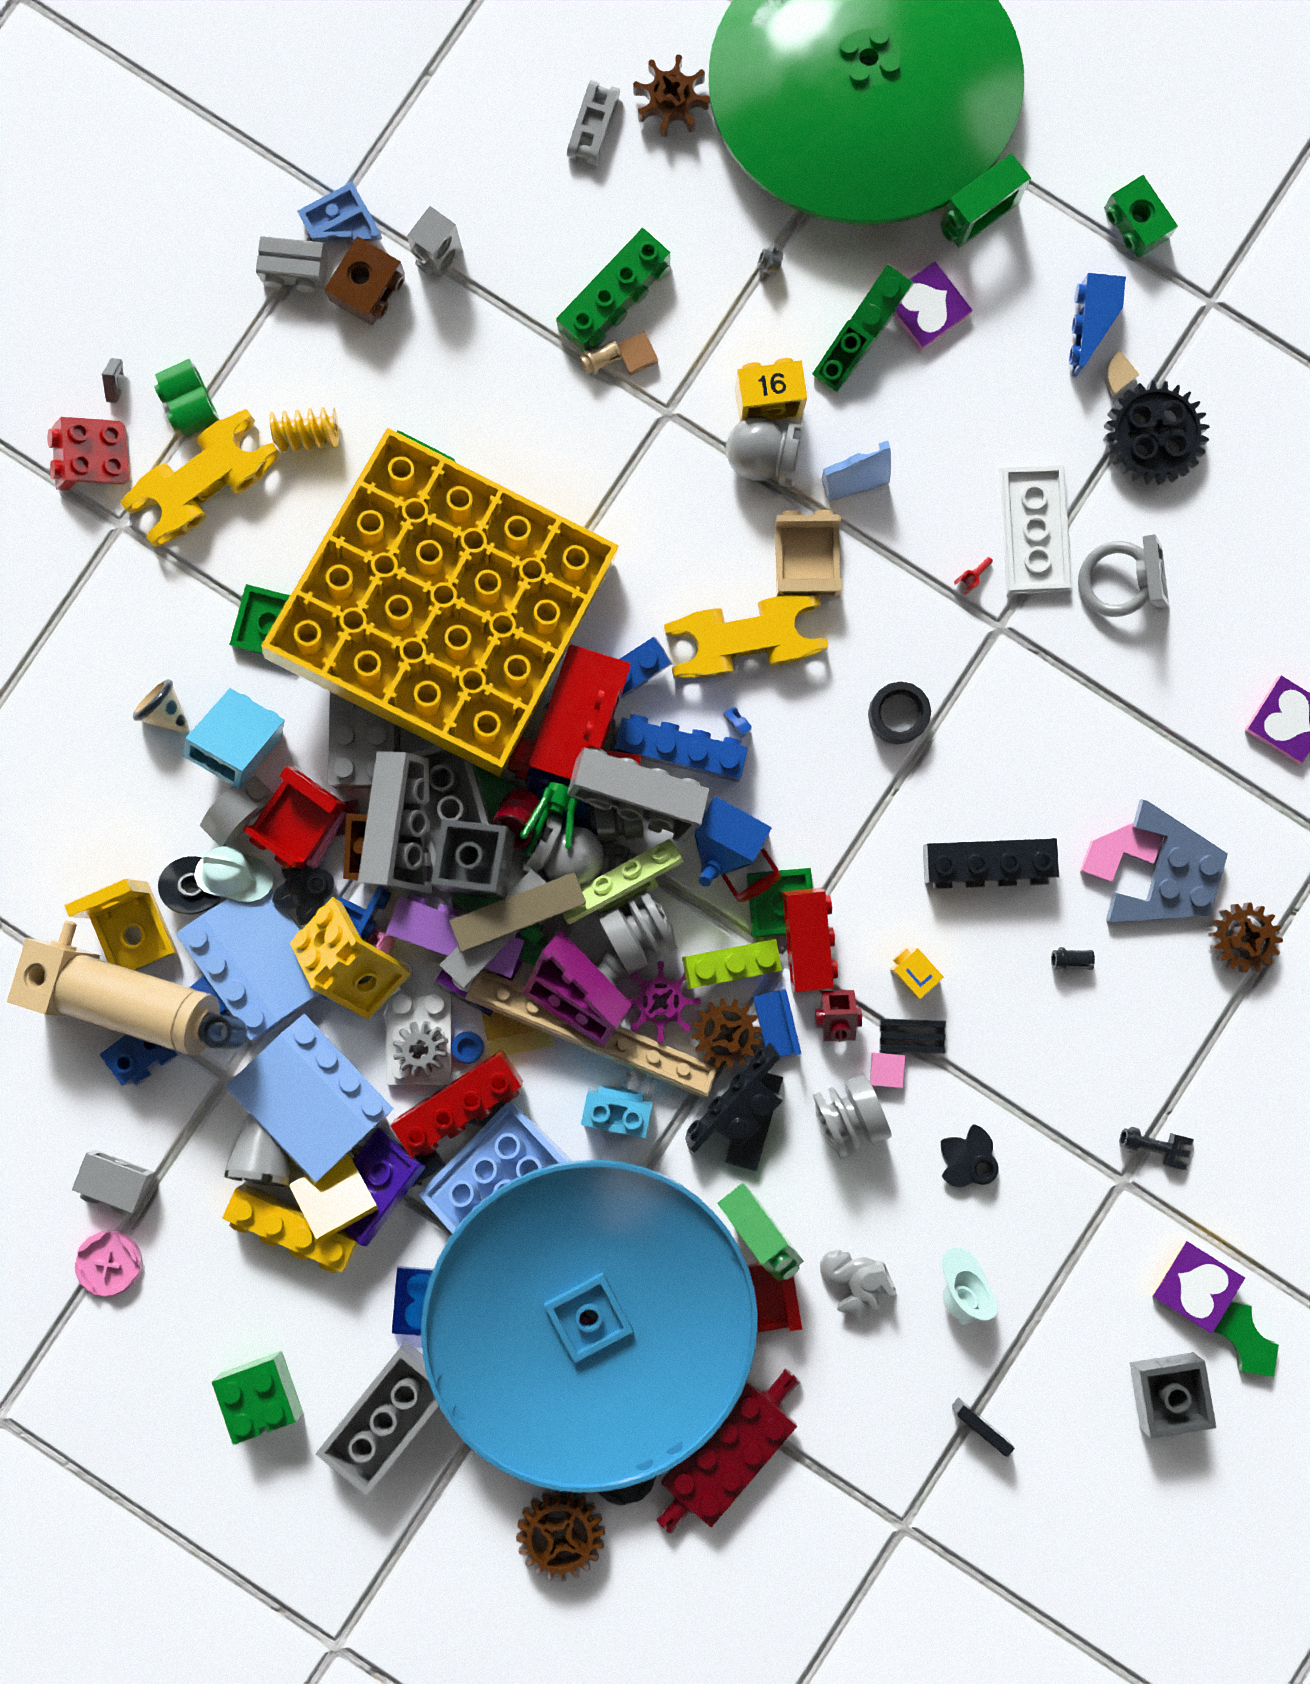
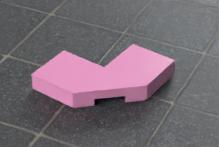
(1106, 851)

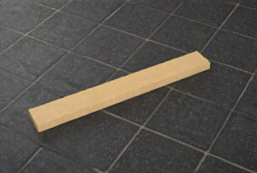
(624, 1046)

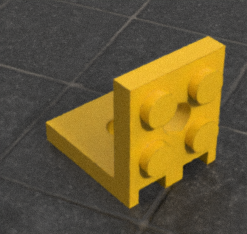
(118, 909)
(343, 960)

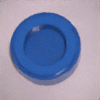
(467, 1047)

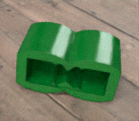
(186, 397)

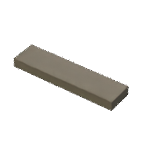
(517, 912)

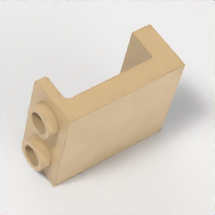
(808, 554)

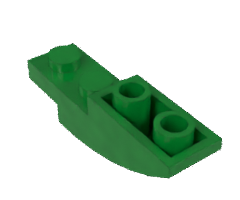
(863, 328)

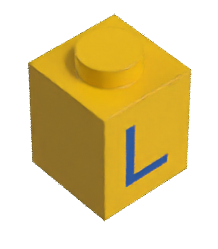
(915, 972)

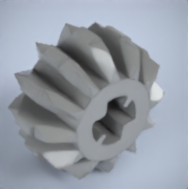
(425, 1059)

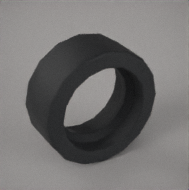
(912, 692)

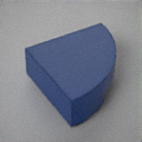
(738, 722)

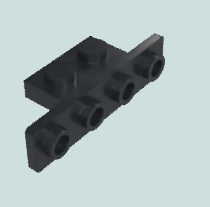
(742, 1106)

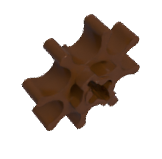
(667, 106)

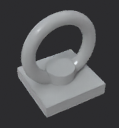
(1149, 572)

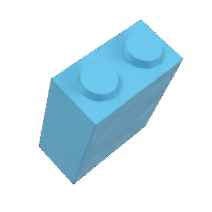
(234, 738)

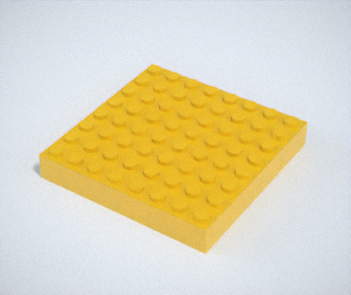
(440, 602)

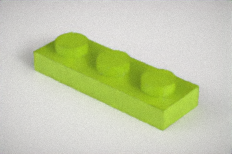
(731, 964)

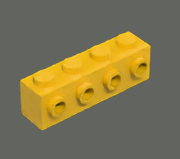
(286, 1225)

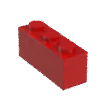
(809, 939)

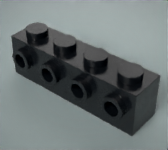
(990, 861)

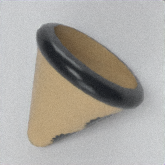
(162, 708)

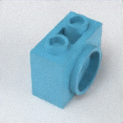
(617, 1111)

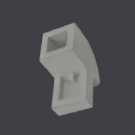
(235, 810)

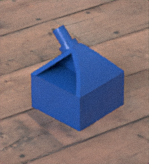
(727, 840)

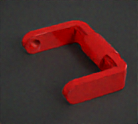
(759, 886)

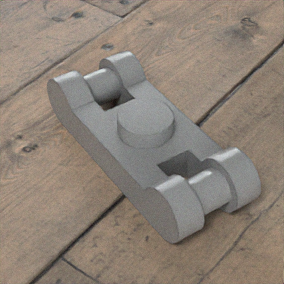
(593, 122)

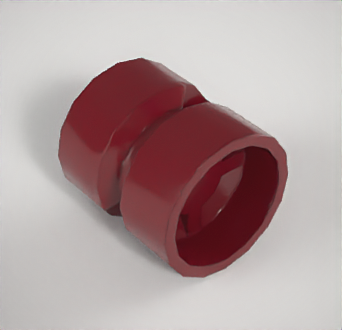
(515, 813)

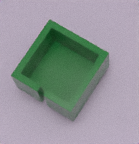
(257, 1397)

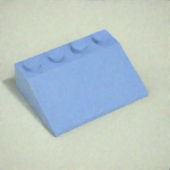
(250, 961)
(309, 1098)
(495, 1156)

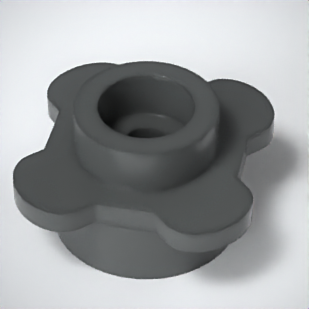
(770, 261)

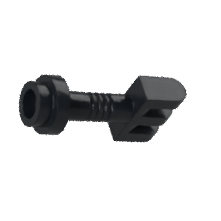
(1132, 1139)

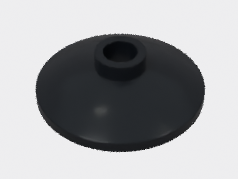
(175, 882)

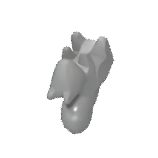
(862, 1274)

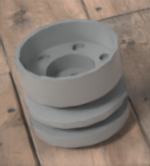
(638, 931)
(852, 1116)

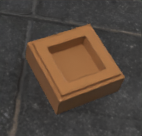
(637, 353)

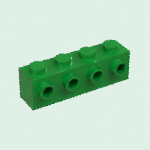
(614, 290)

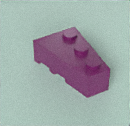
(576, 991)

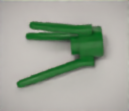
(553, 801)

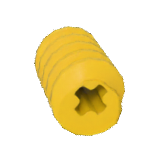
(304, 430)

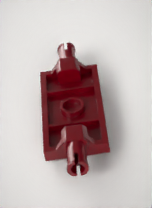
(731, 1456)

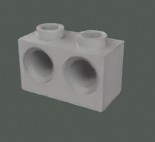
(434, 242)

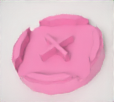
(108, 1263)

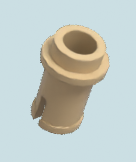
(600, 357)

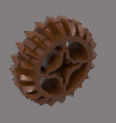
(546, 1559)

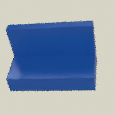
(777, 1022)

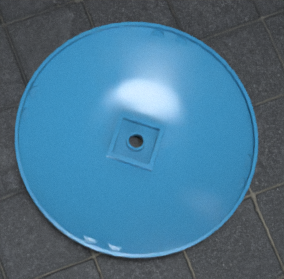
(598, 1399)

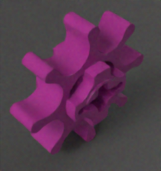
(672, 1013)

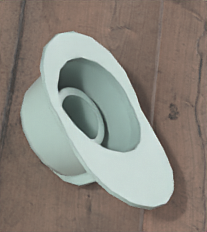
(233, 875)
(967, 1290)

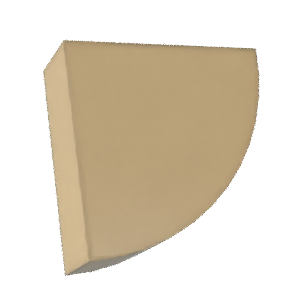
(1120, 373)

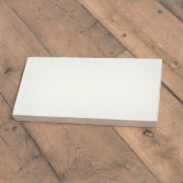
(1035, 529)

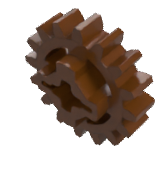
(1251, 947)
(736, 1051)

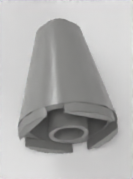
(258, 1158)

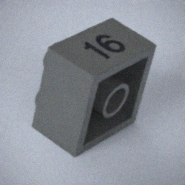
(473, 859)
(1172, 1395)

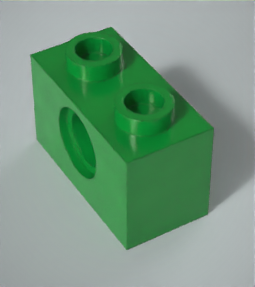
(1140, 199)

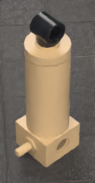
(74, 983)

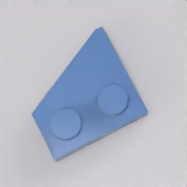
(339, 217)

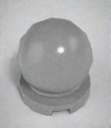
(761, 449)
(550, 854)

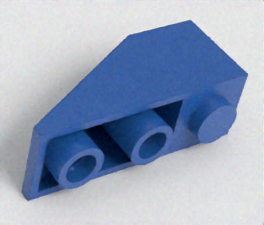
(1099, 305)

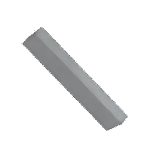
(467, 965)

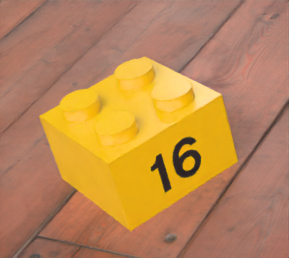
(771, 390)

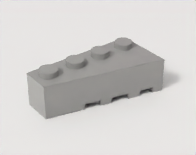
(397, 824)

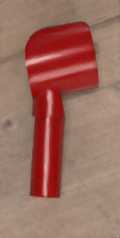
(971, 577)

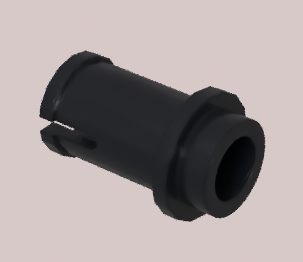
(1072, 959)
(432, 1163)

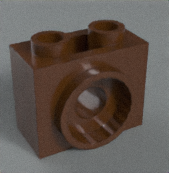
(369, 299)

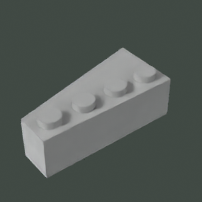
(639, 792)

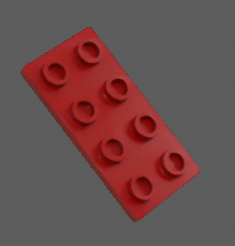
(579, 709)

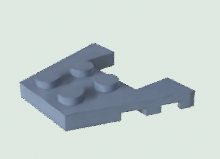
(1184, 874)

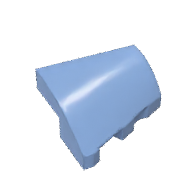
(858, 473)

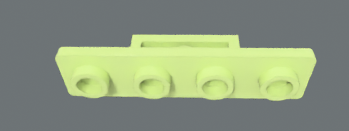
(626, 880)

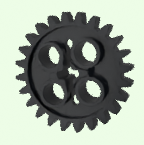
(1151, 406)

